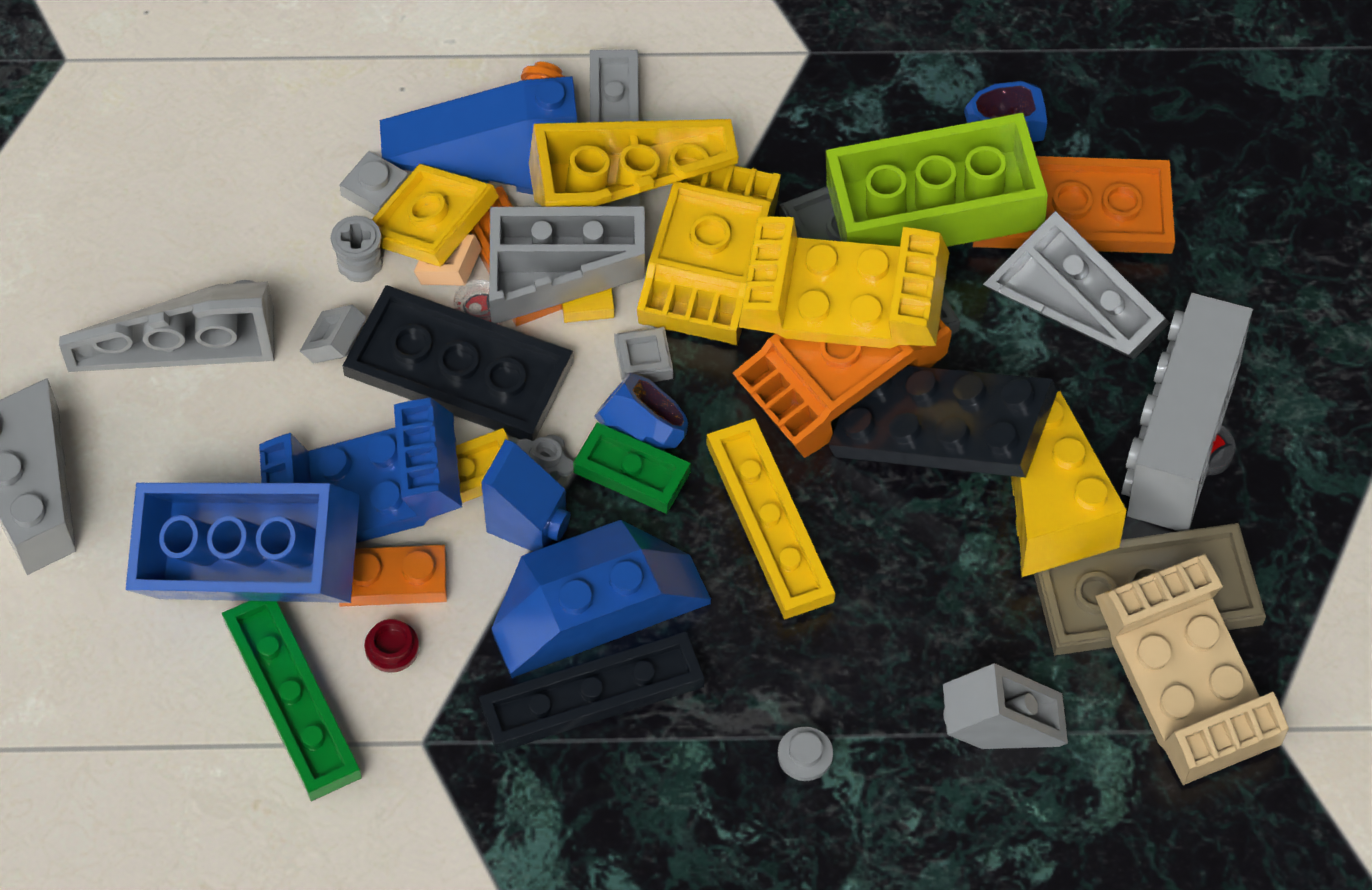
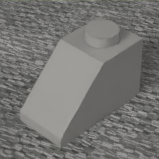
(1003, 710)

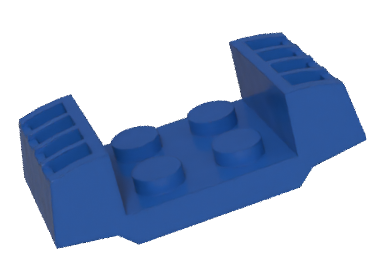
(398, 472)

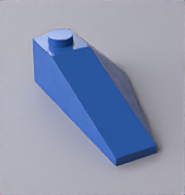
(480, 133)

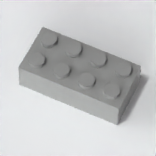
(1185, 411)

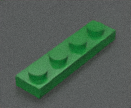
(292, 697)

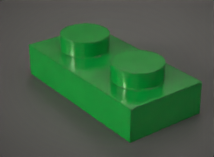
(631, 467)

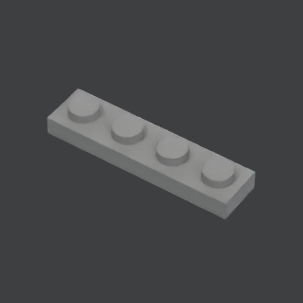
(614, 94)

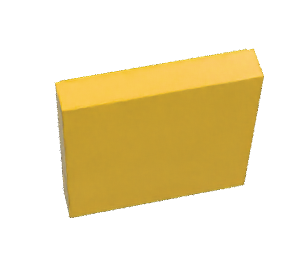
(432, 213)

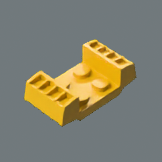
(705, 252)
(845, 288)

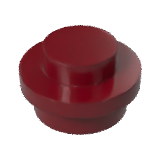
(391, 646)

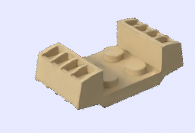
(1189, 670)

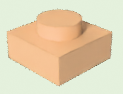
(455, 269)

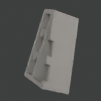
(561, 255)
(1078, 288)
(33, 478)

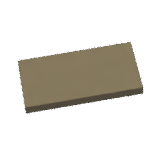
(1070, 589)

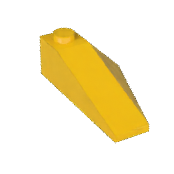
(615, 160)

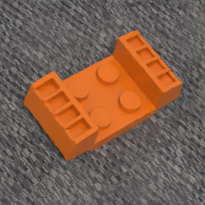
(815, 382)

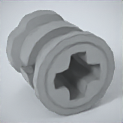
(357, 248)

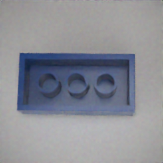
(243, 541)

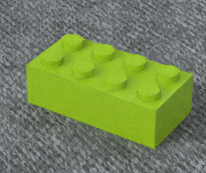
(949, 180)

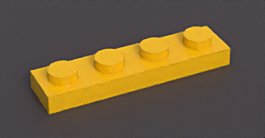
(770, 519)

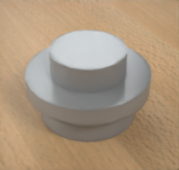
(805, 753)

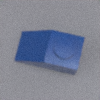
(523, 500)

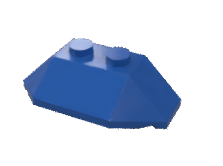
(592, 594)

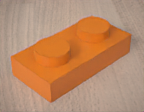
(399, 575)

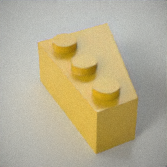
(1066, 500)

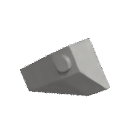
(195, 329)

